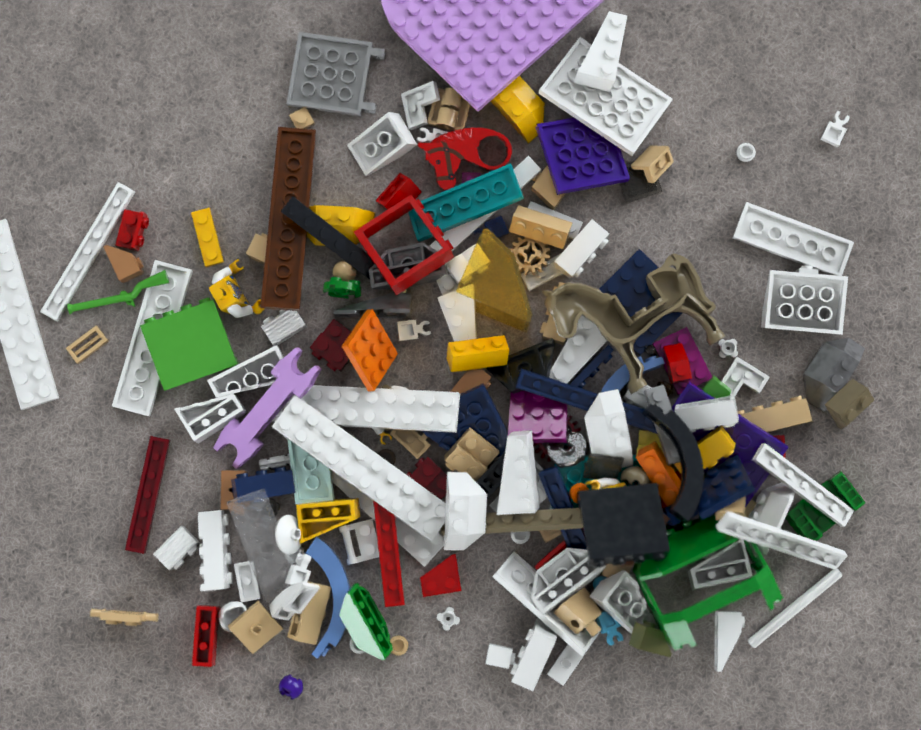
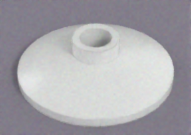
(288, 534)

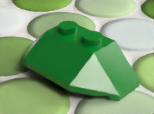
(365, 623)

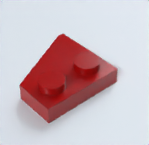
(442, 578)

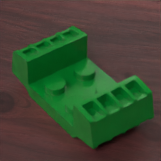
(812, 523)

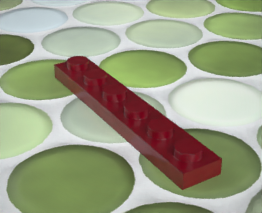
(147, 495)

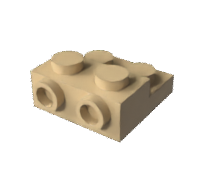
(471, 454)

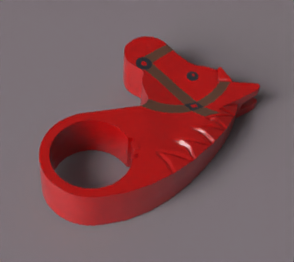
(450, 148)

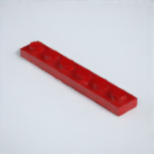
(388, 556)

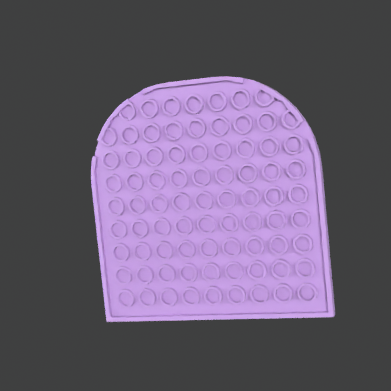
(483, 42)

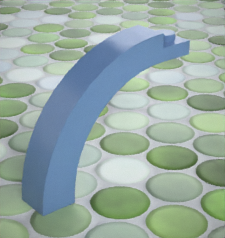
(621, 376)
(339, 582)

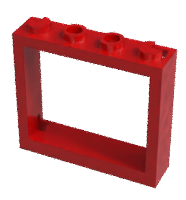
(420, 270)

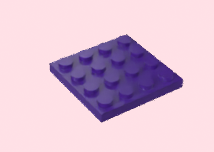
(580, 156)

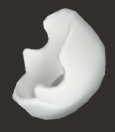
(229, 613)

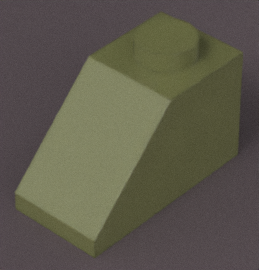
(649, 639)

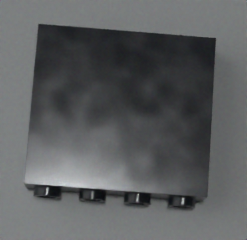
(623, 524)

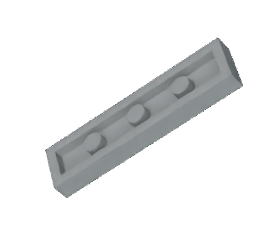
(659, 397)

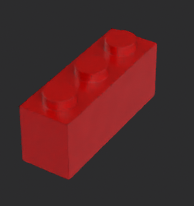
(205, 636)

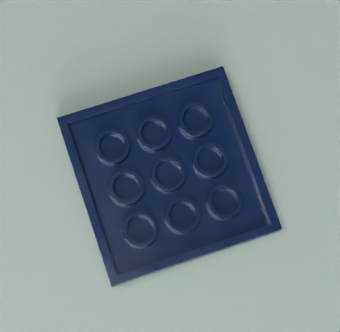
(633, 293)

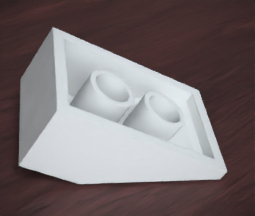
(382, 143)

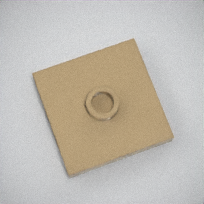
(255, 627)

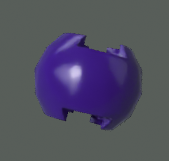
(291, 687)

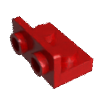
(131, 230)

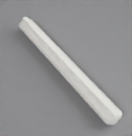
(794, 608)

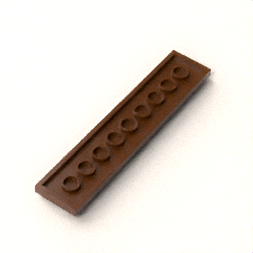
(285, 238)

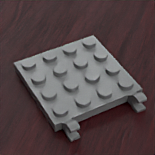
(332, 74)

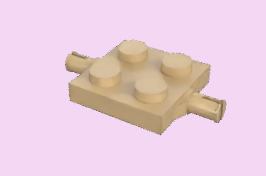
(130, 618)

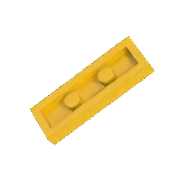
(207, 237)

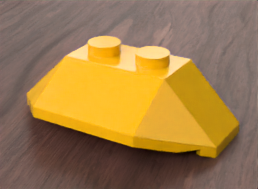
(521, 108)
(343, 219)

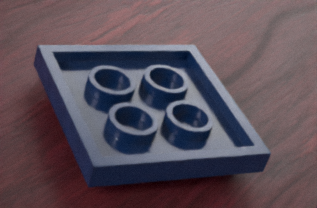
(724, 486)

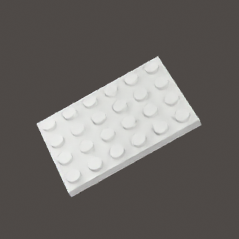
(620, 115)

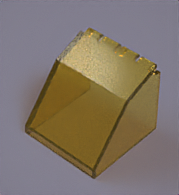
(496, 283)

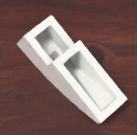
(292, 600)

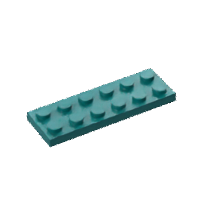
(469, 201)

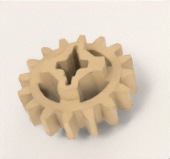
(537, 256)

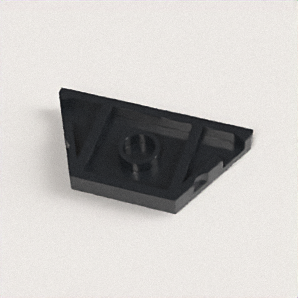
(534, 359)

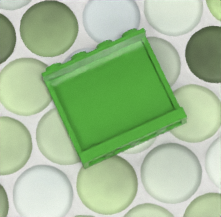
(188, 343)

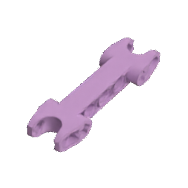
(288, 383)

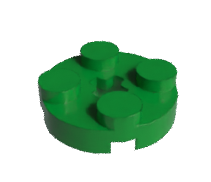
(341, 289)

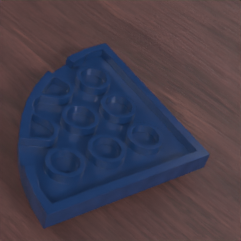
(479, 414)

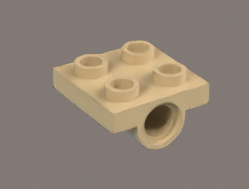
(450, 111)

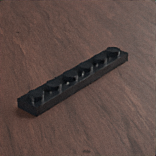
(328, 236)

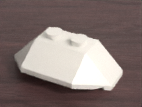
(608, 427)
(772, 507)
(464, 511)
(562, 578)

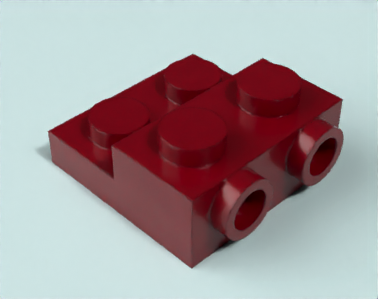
(329, 346)
(430, 477)

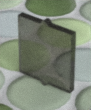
(602, 466)

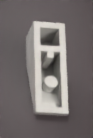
(727, 631)

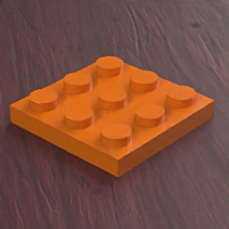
(370, 350)

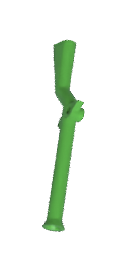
(155, 280)

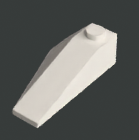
(622, 600)

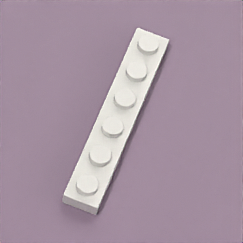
(803, 485)

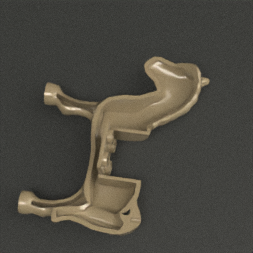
(673, 292)

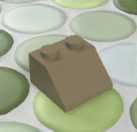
(849, 403)

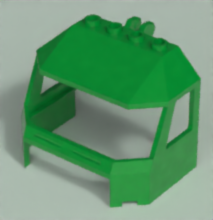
(686, 545)

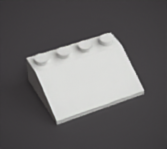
(805, 302)

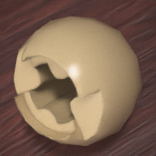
(344, 271)

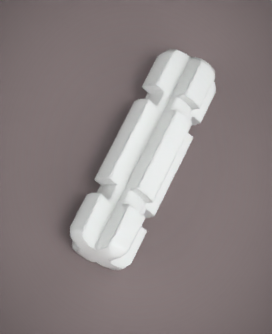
(274, 462)

